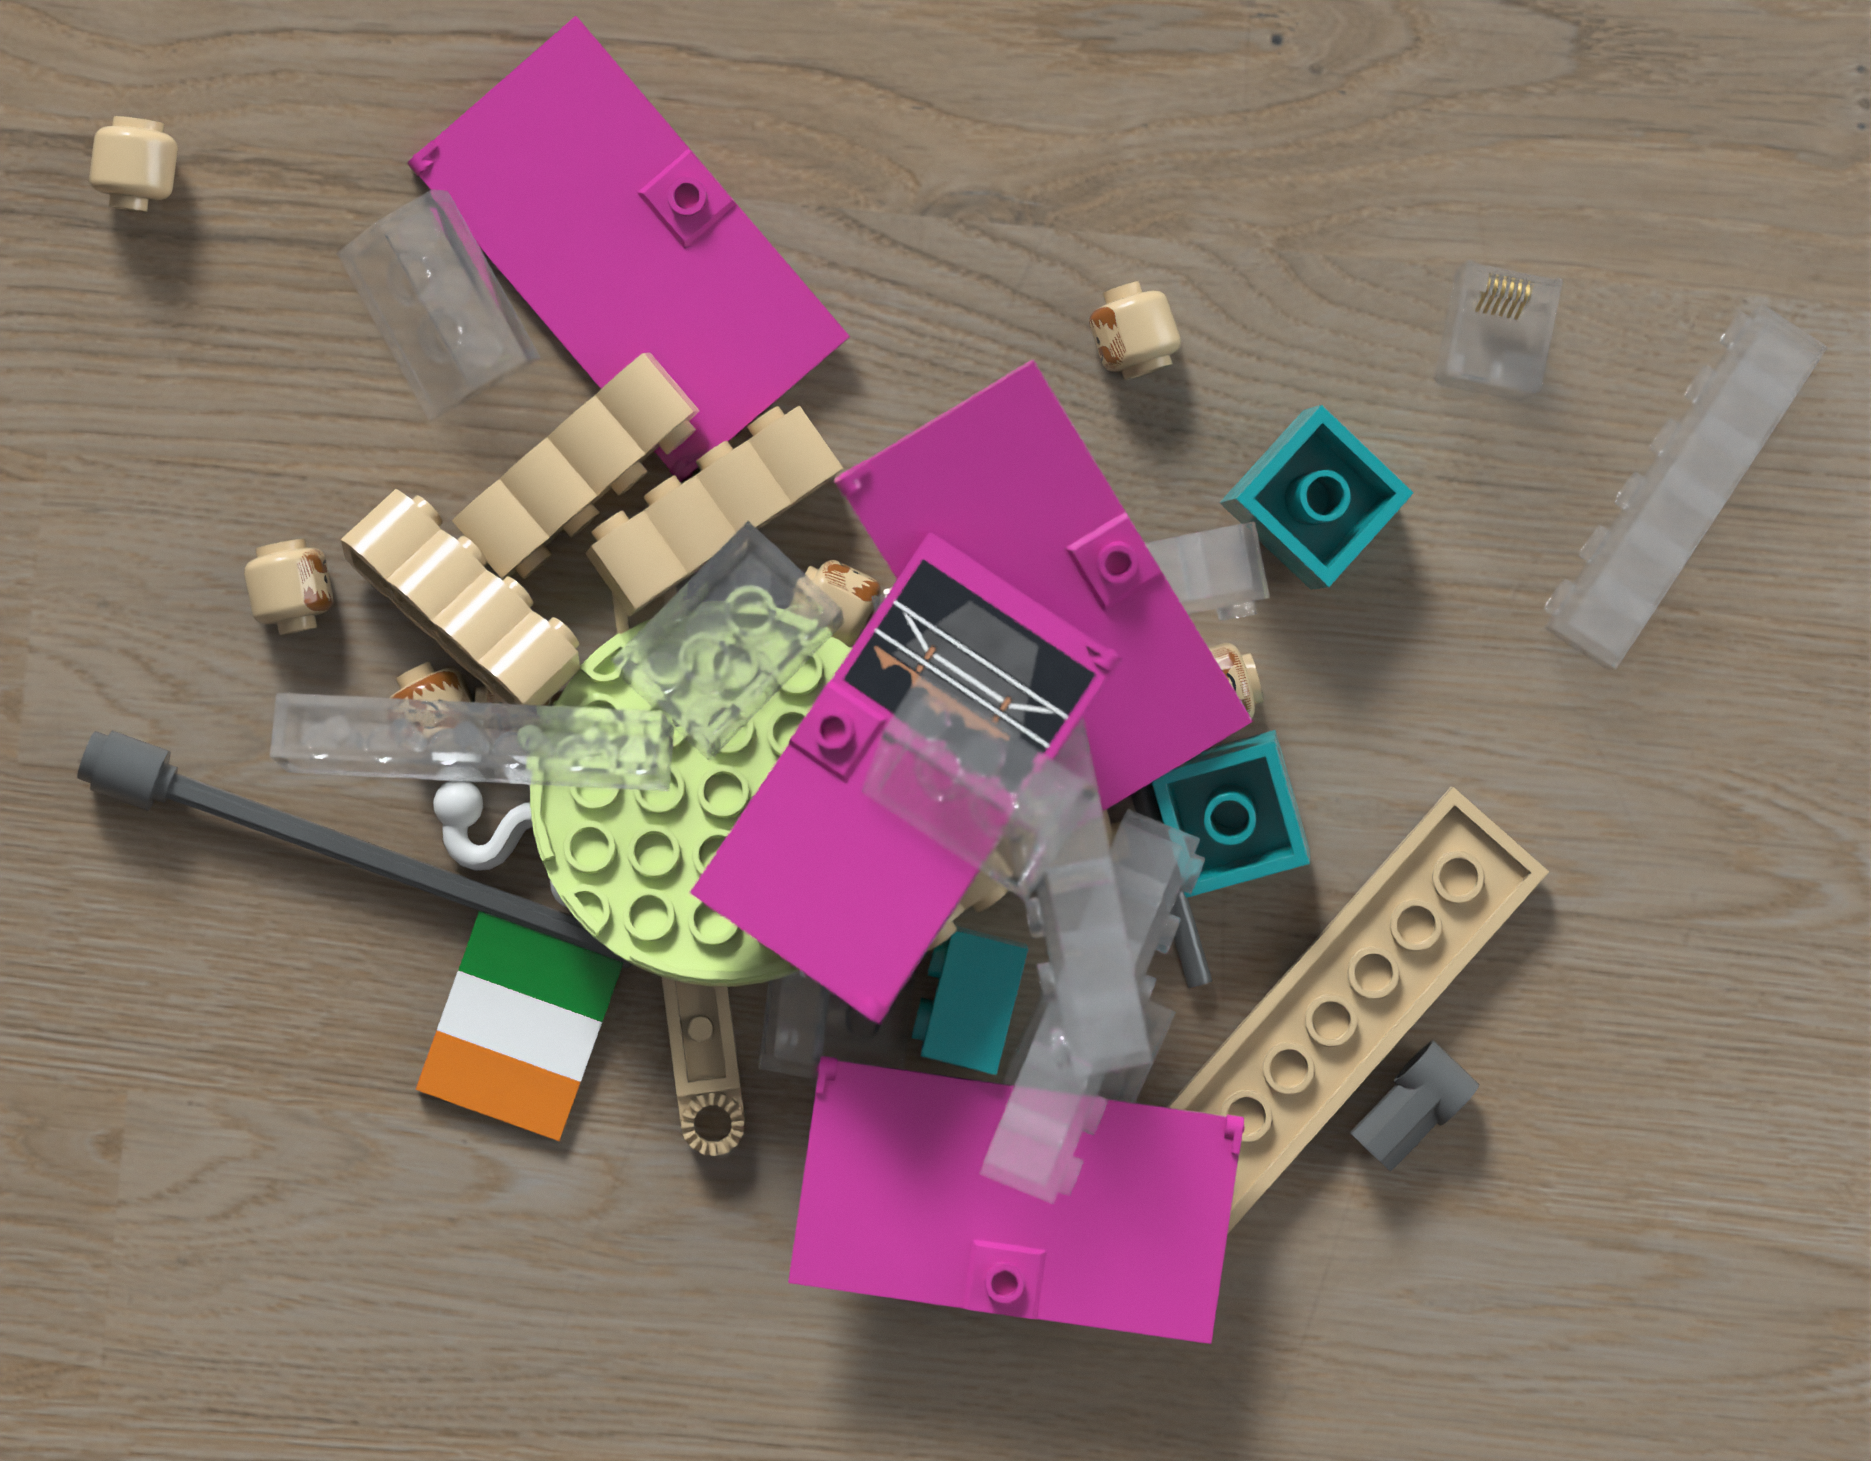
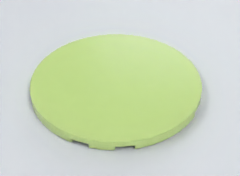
(636, 854)

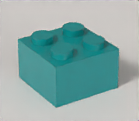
(1317, 497)
(1240, 809)
(972, 999)

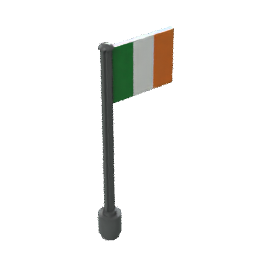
(526, 983)

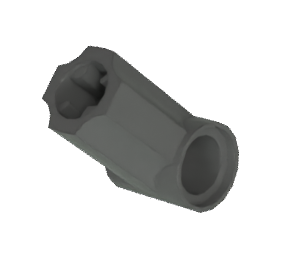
(1425, 1094)

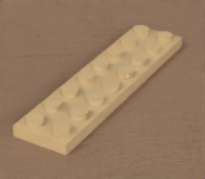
(1361, 987)

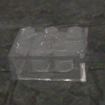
(728, 640)

